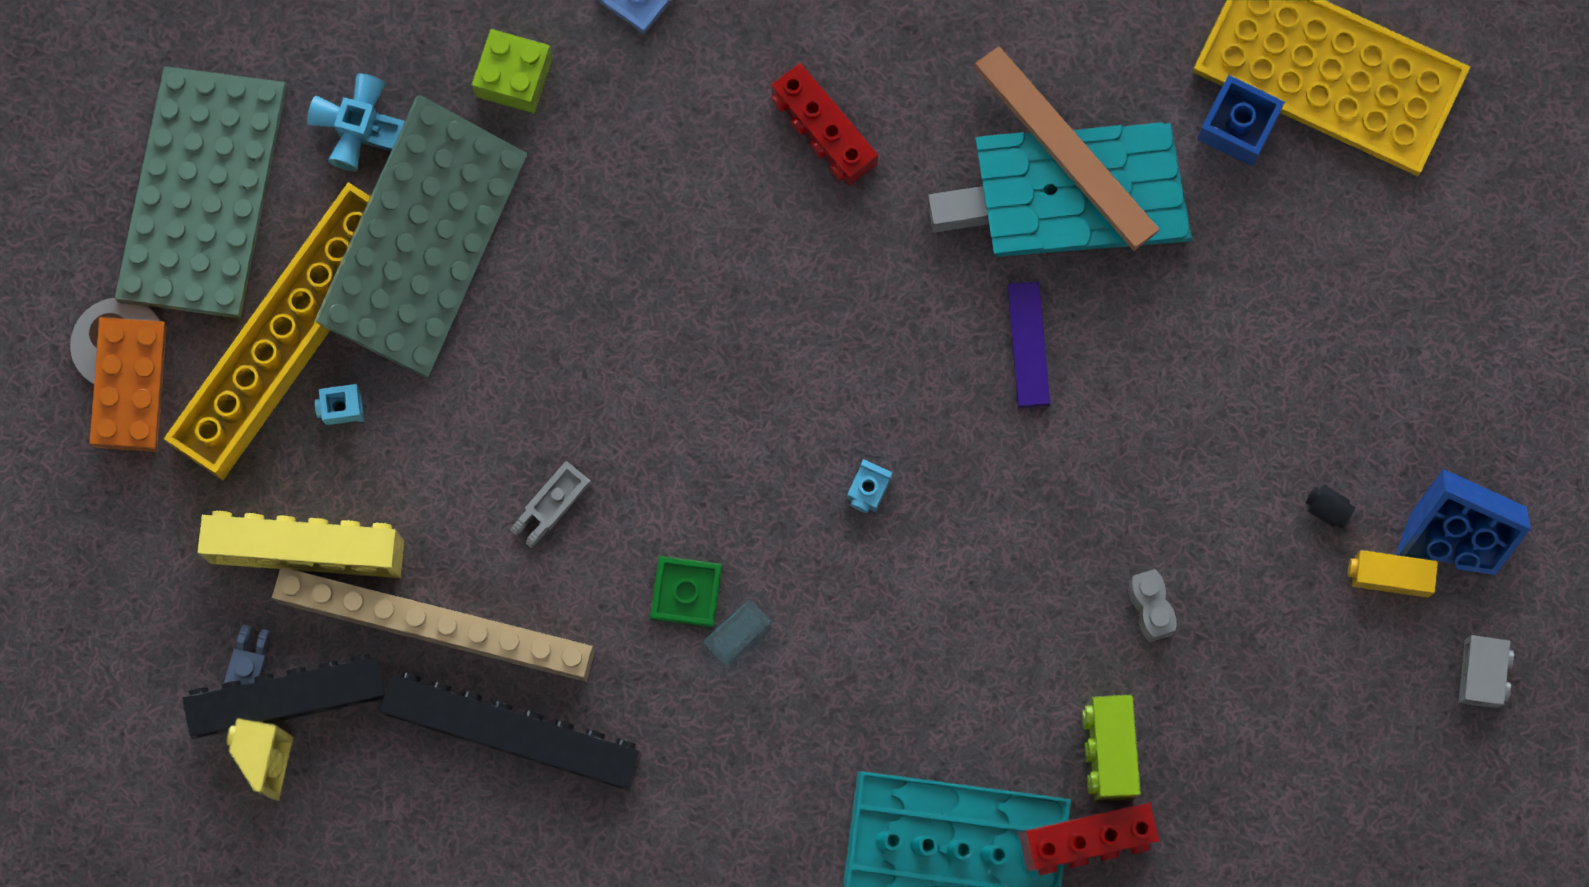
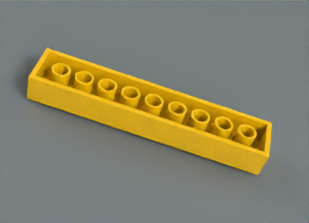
(268, 348)

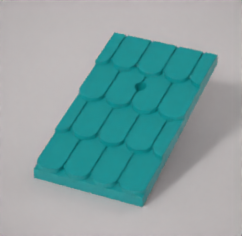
(1029, 220)
(965, 832)

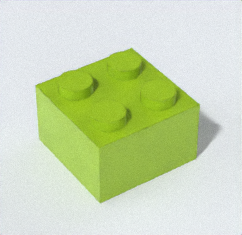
(512, 71)

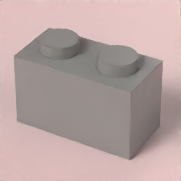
(1485, 672)

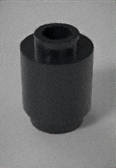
(1330, 506)

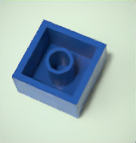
(1240, 120)

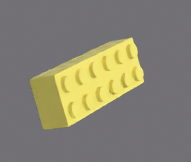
(301, 545)

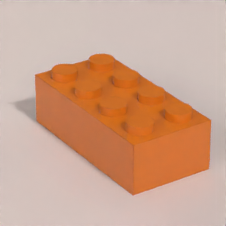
(128, 384)

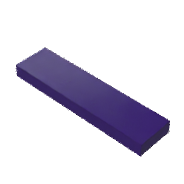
(1028, 344)

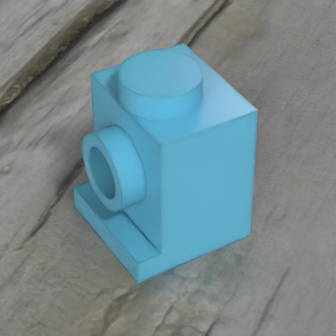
(330, 397)
(878, 477)

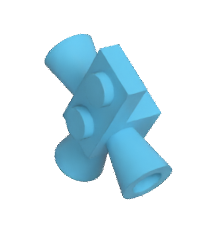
(356, 122)

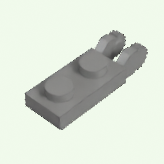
(552, 502)

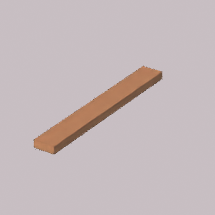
(1066, 148)

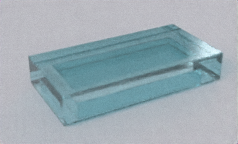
(737, 632)

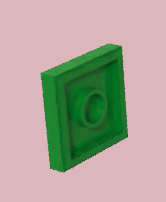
(686, 591)

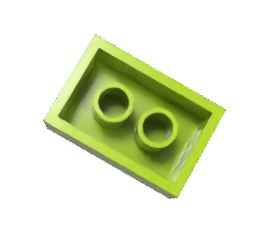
(1111, 748)

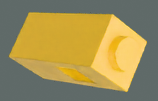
(1393, 573)

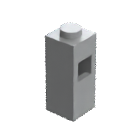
(957, 209)

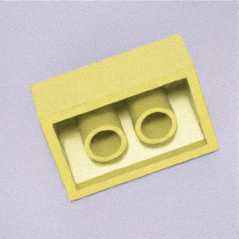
(261, 754)

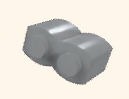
(1148, 596)

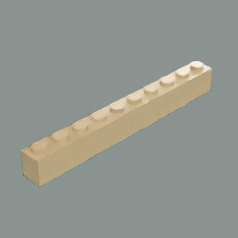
(433, 624)

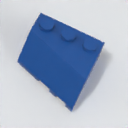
(1464, 526)

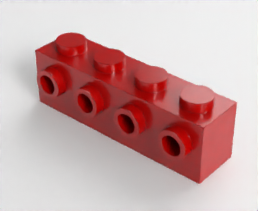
(823, 124)
(1088, 837)

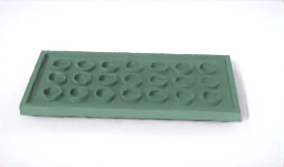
(201, 192)
(421, 237)

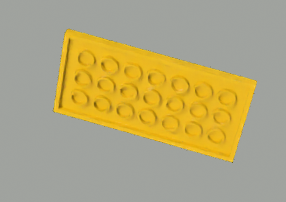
(1338, 74)

